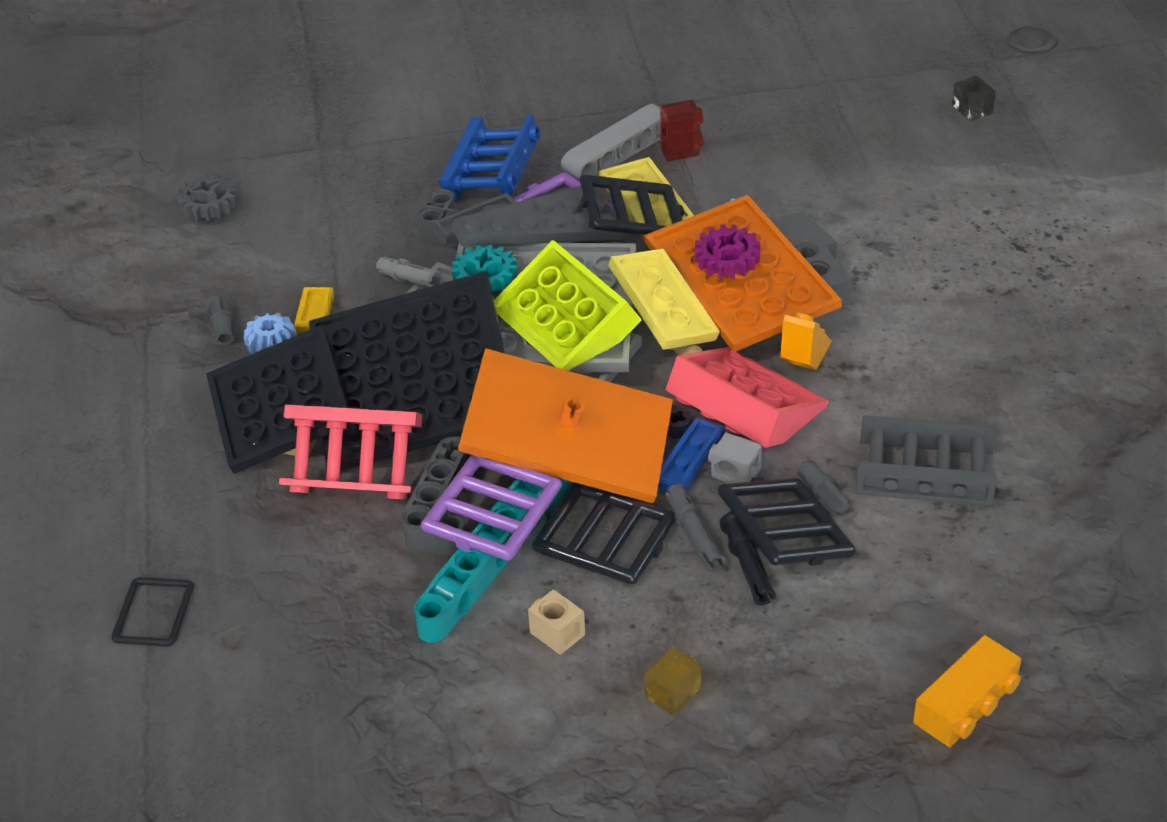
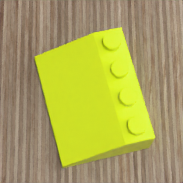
(565, 309)

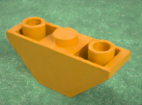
(803, 341)

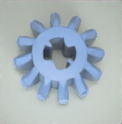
(267, 332)

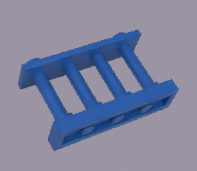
(473, 147)

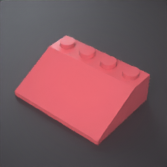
(743, 395)

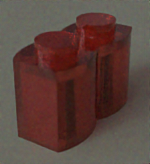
(681, 130)

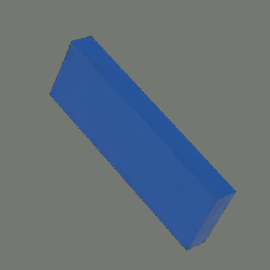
(689, 454)

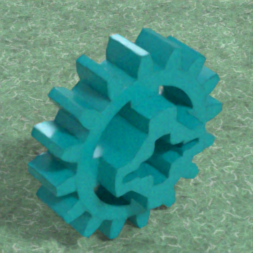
(499, 265)

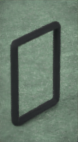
(178, 620)

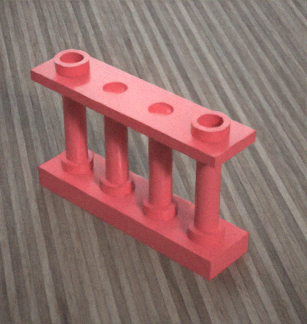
(337, 421)

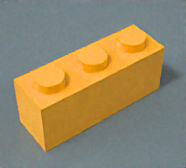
(967, 691)

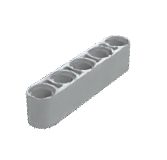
(614, 143)

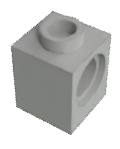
(735, 459)

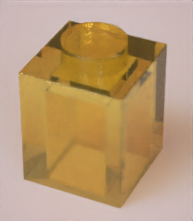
(672, 681)

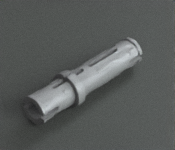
(402, 270)

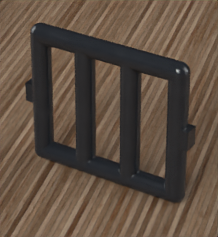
(622, 223)
(764, 536)
(602, 564)

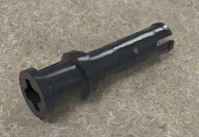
(744, 548)

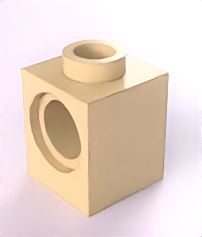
(556, 621)

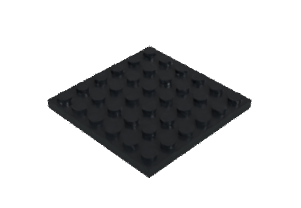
(413, 357)

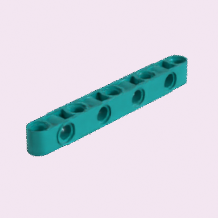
(469, 573)

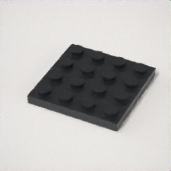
(254, 391)

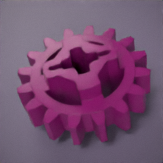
(730, 251)

